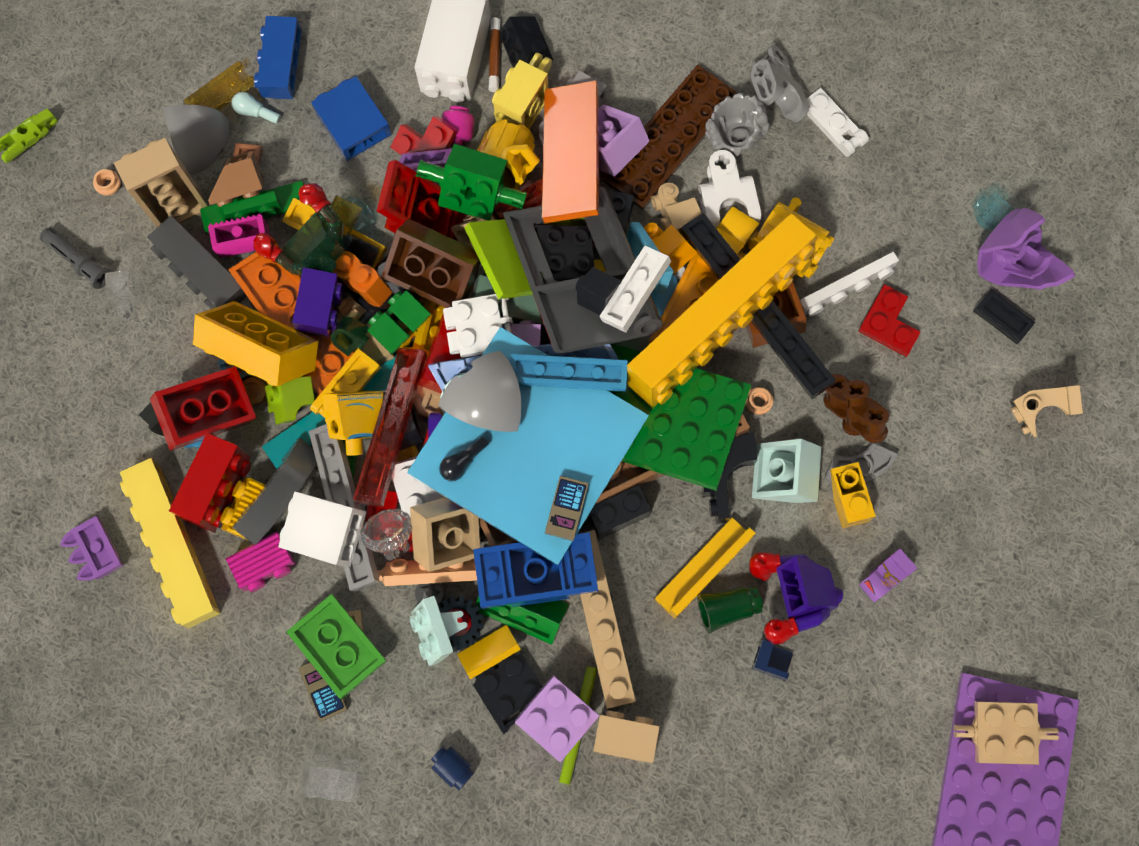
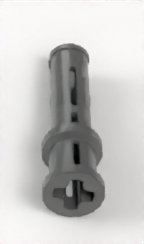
(83, 264)

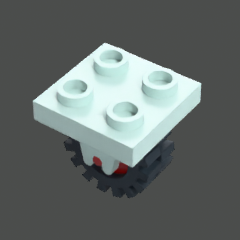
(445, 627)

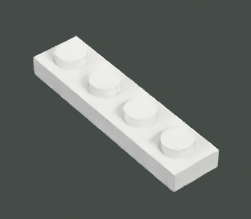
(856, 281)

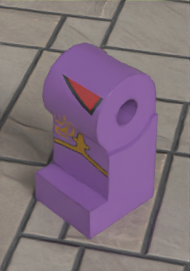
(887, 575)

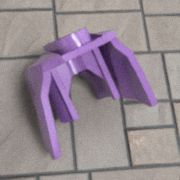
(1017, 258)

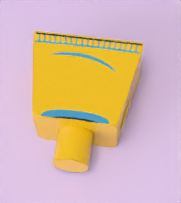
(352, 417)

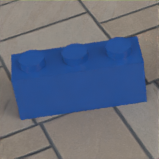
(278, 57)

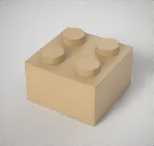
(443, 534)
(626, 738)

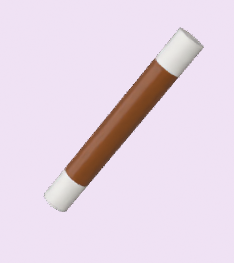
(494, 54)

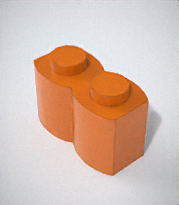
(362, 279)

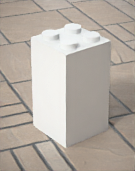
(452, 48)

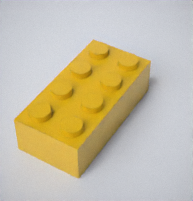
(255, 343)

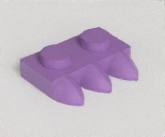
(94, 548)

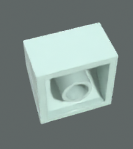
(787, 471)

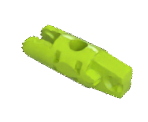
(26, 134)

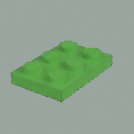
(336, 646)

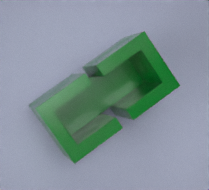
(388, 331)

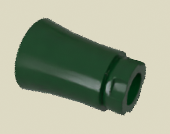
(728, 607)

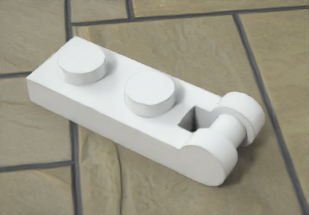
(835, 123)

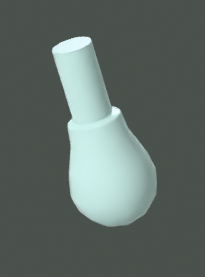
(247, 105)

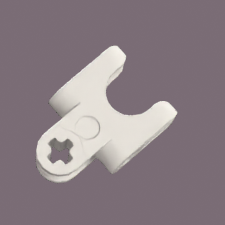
(727, 189)

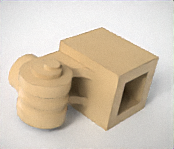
(673, 212)

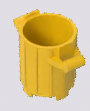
(782, 211)

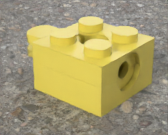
(523, 92)

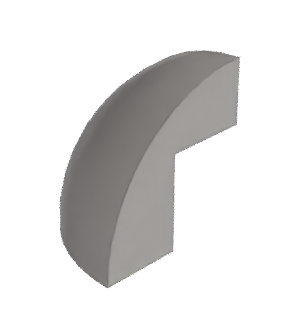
(197, 134)
(485, 395)

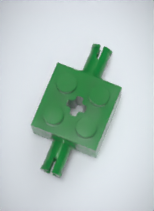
(471, 182)

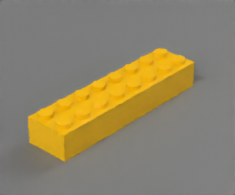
(721, 311)

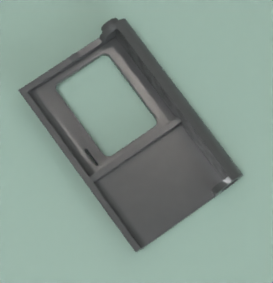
(565, 321)

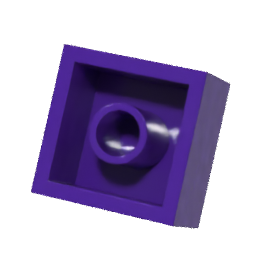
(316, 303)

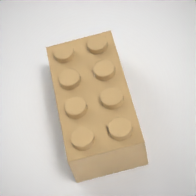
(160, 183)

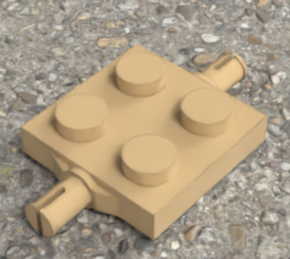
(1006, 732)

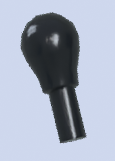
(456, 464)

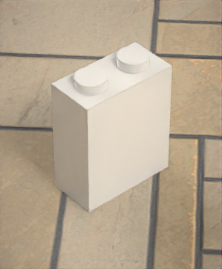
(322, 529)

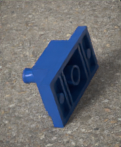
(522, 577)

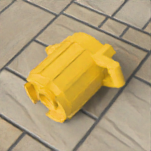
(516, 146)

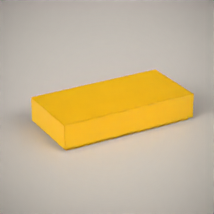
(488, 652)

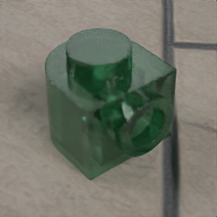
(349, 335)

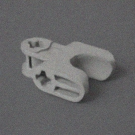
(775, 83)

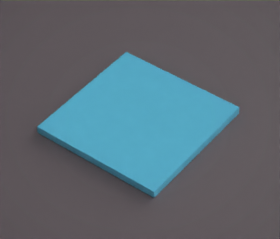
(517, 474)

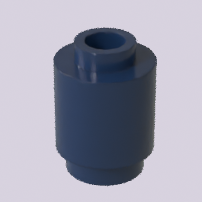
(452, 767)

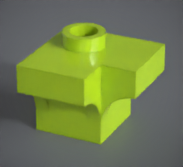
(288, 398)

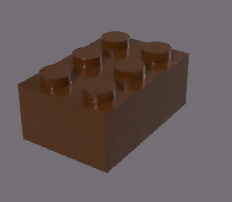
(431, 264)

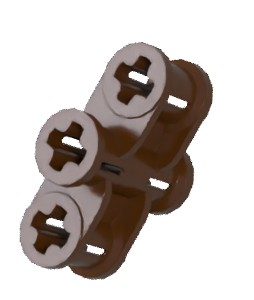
(859, 412)

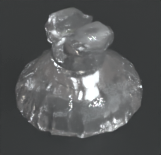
(387, 532)

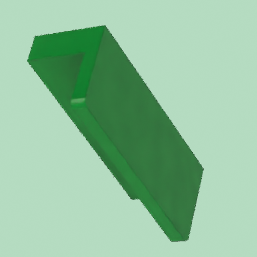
(536, 620)

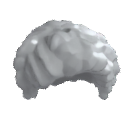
(737, 124)

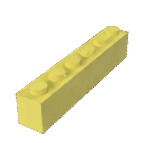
(169, 543)

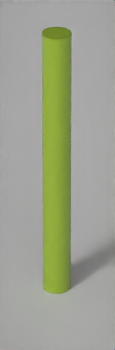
(585, 695)

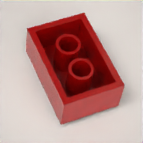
(201, 407)
(210, 483)

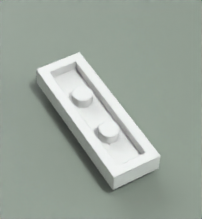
(635, 289)

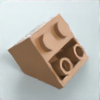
(239, 177)

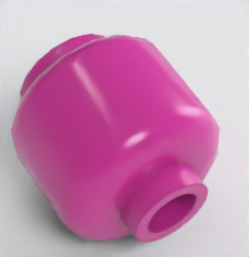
(463, 121)

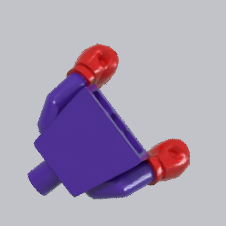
(805, 589)

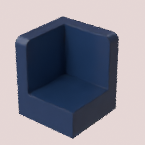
(772, 660)

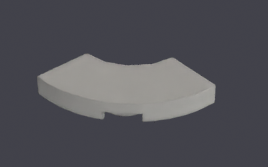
(872, 462)

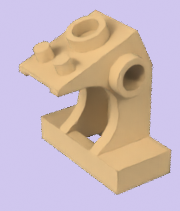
(1065, 398)

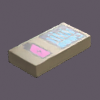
(566, 508)
(322, 696)

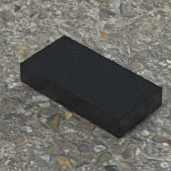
(1004, 316)

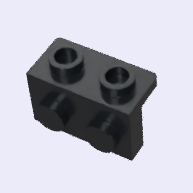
(523, 39)

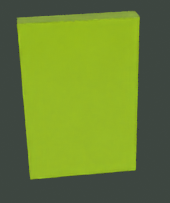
(499, 258)

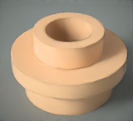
(101, 177)
(765, 395)

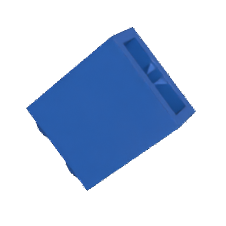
(351, 118)

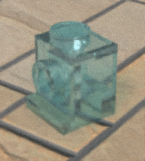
(991, 211)

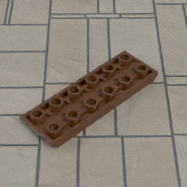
(672, 136)

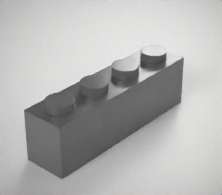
(195, 263)

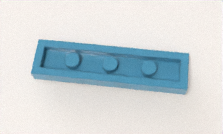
(570, 372)

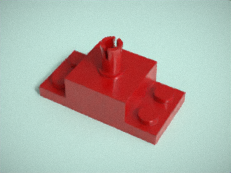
(416, 199)

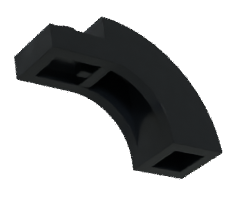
(741, 454)

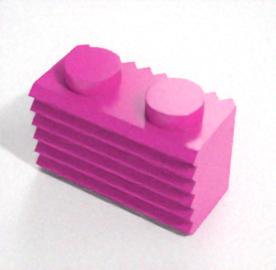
(237, 235)
(260, 563)

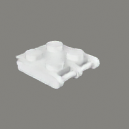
(475, 324)

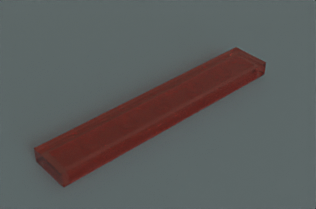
(390, 427)

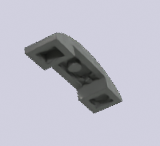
(277, 493)

